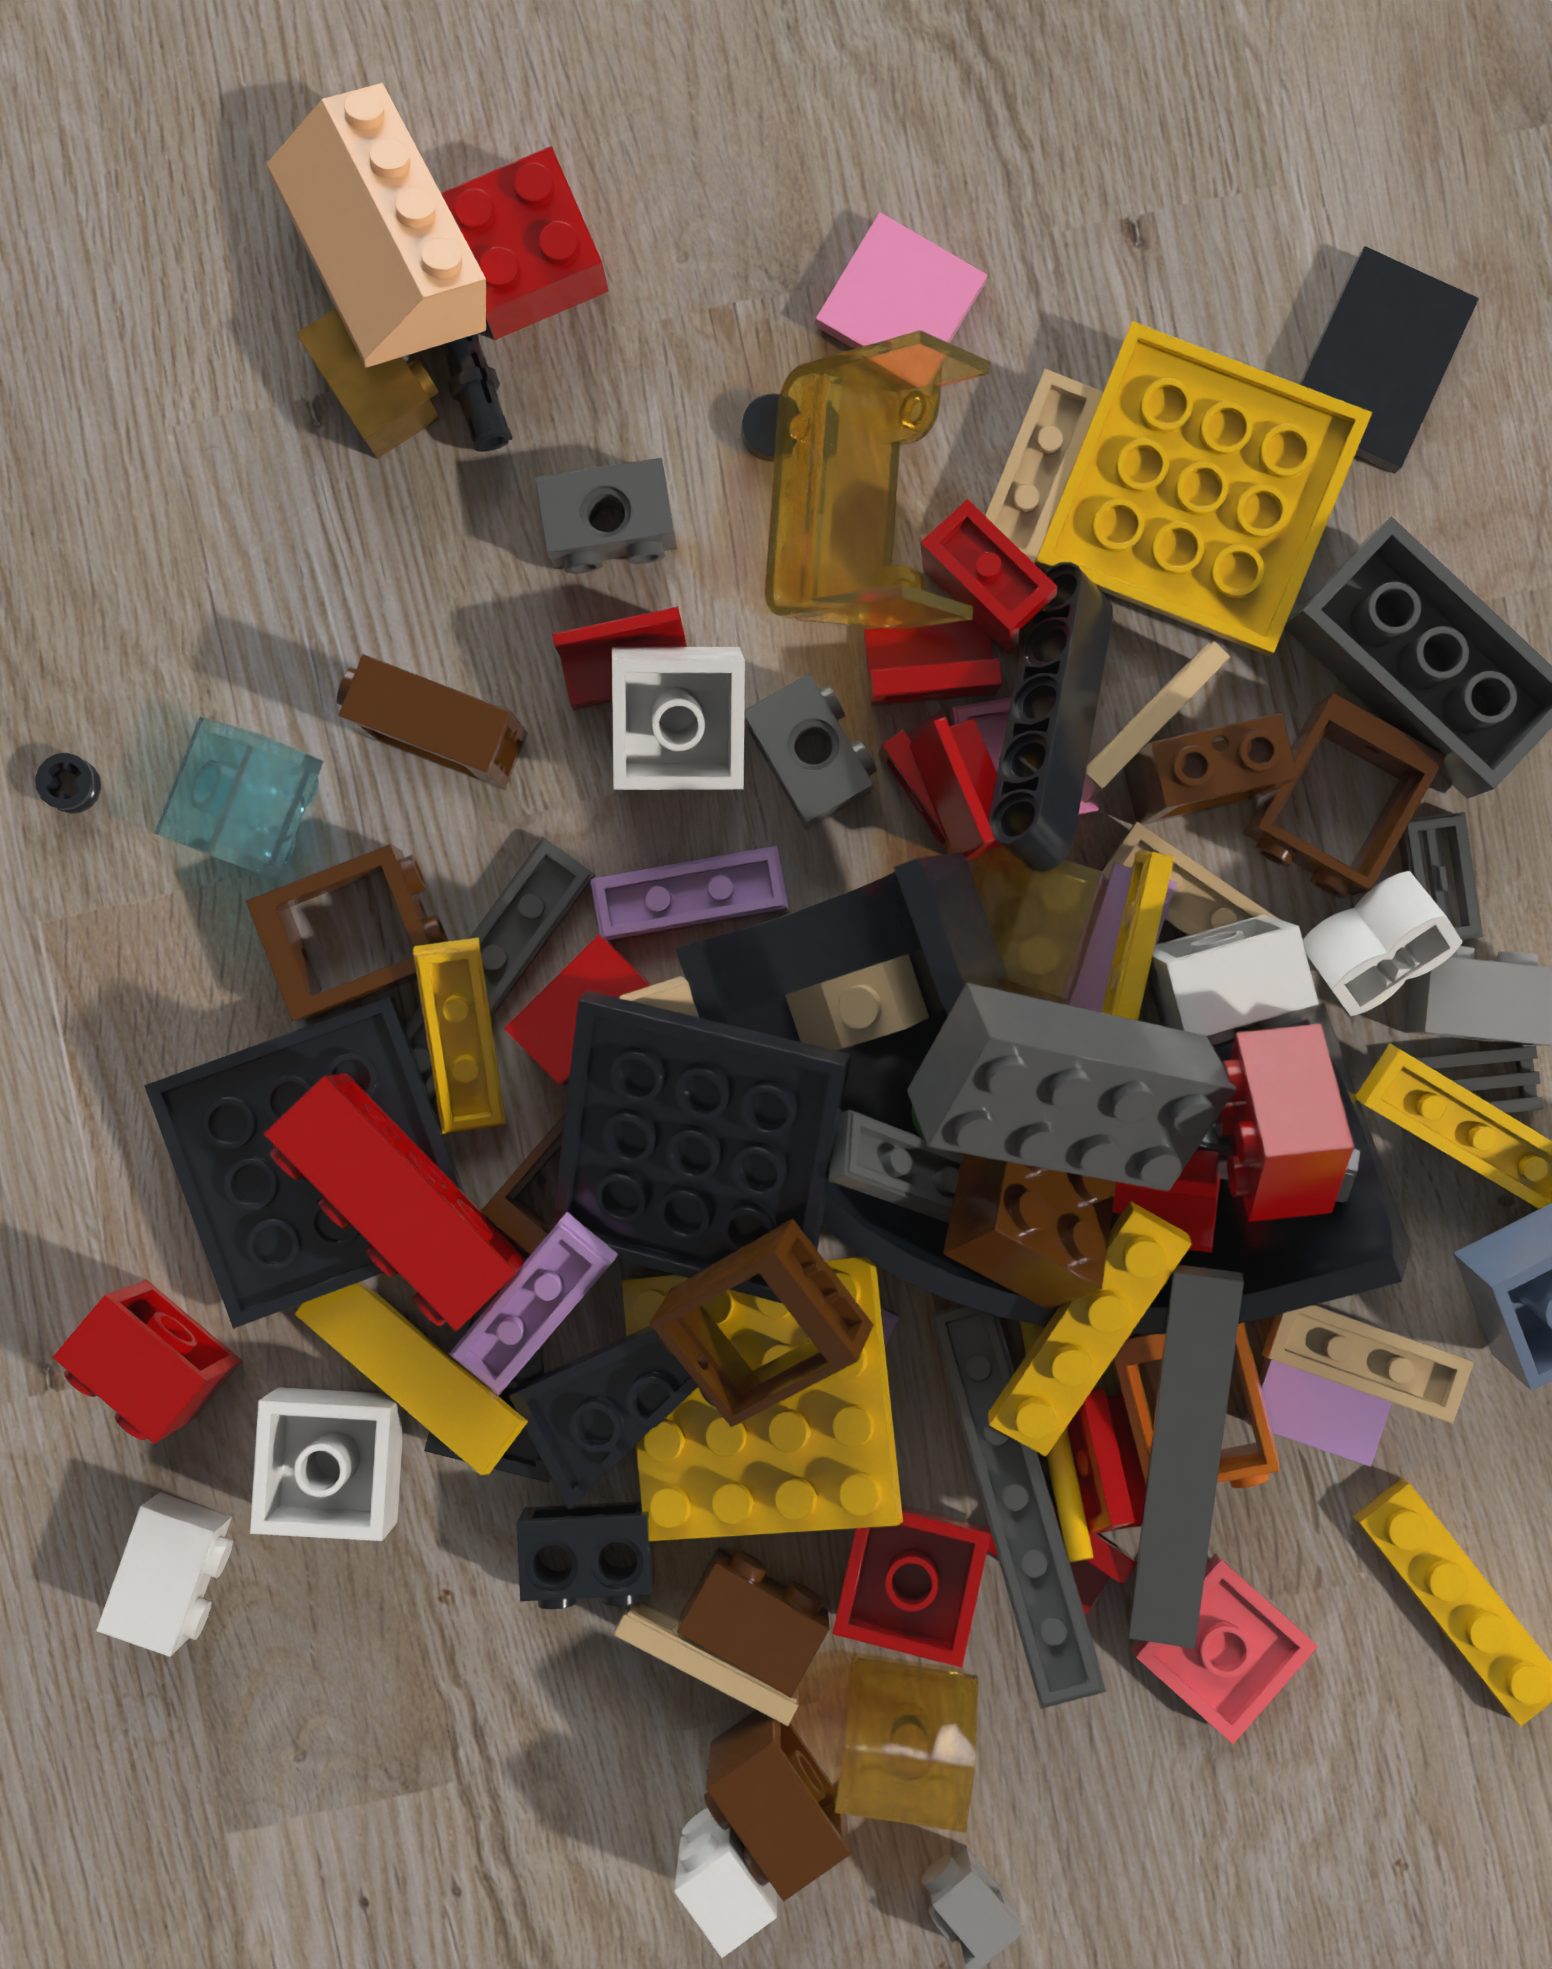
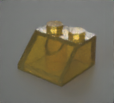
(1039, 918)
(907, 1745)

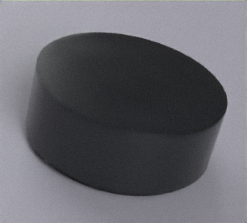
(760, 426)

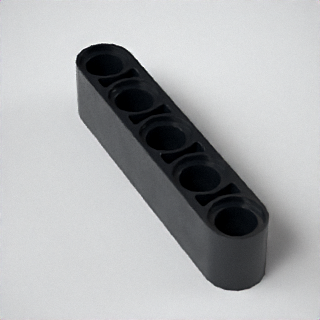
(1051, 722)

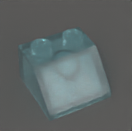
(240, 797)

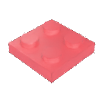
(1240, 1653)

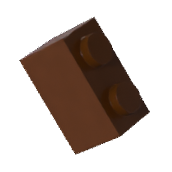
(755, 1620)

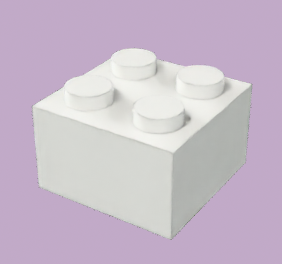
(678, 718)
(1232, 978)
(327, 1464)

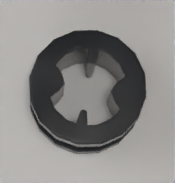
(48, 783)

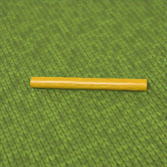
(1064, 1480)

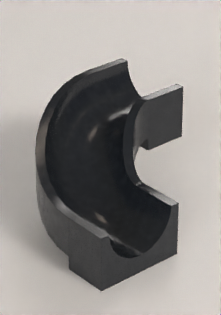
(939, 921)

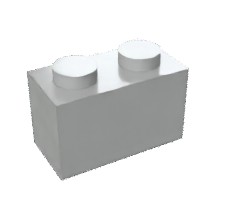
(1484, 999)

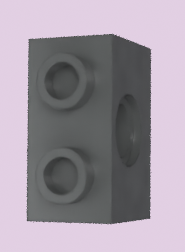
(575, 497)
(802, 711)

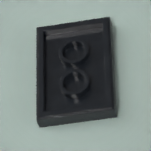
(1389, 350)

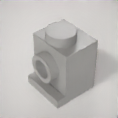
(971, 1907)

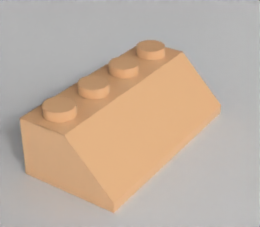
(378, 228)

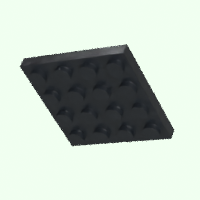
(694, 1135)
(254, 1220)

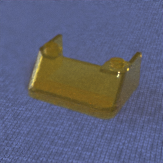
(839, 483)

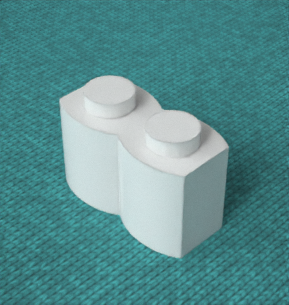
(1381, 943)

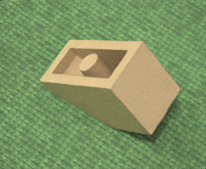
(859, 1005)

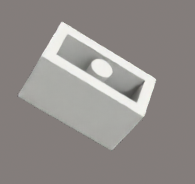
(166, 1574)
(719, 1886)

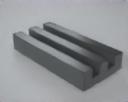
(1461, 863)
(1525, 1077)

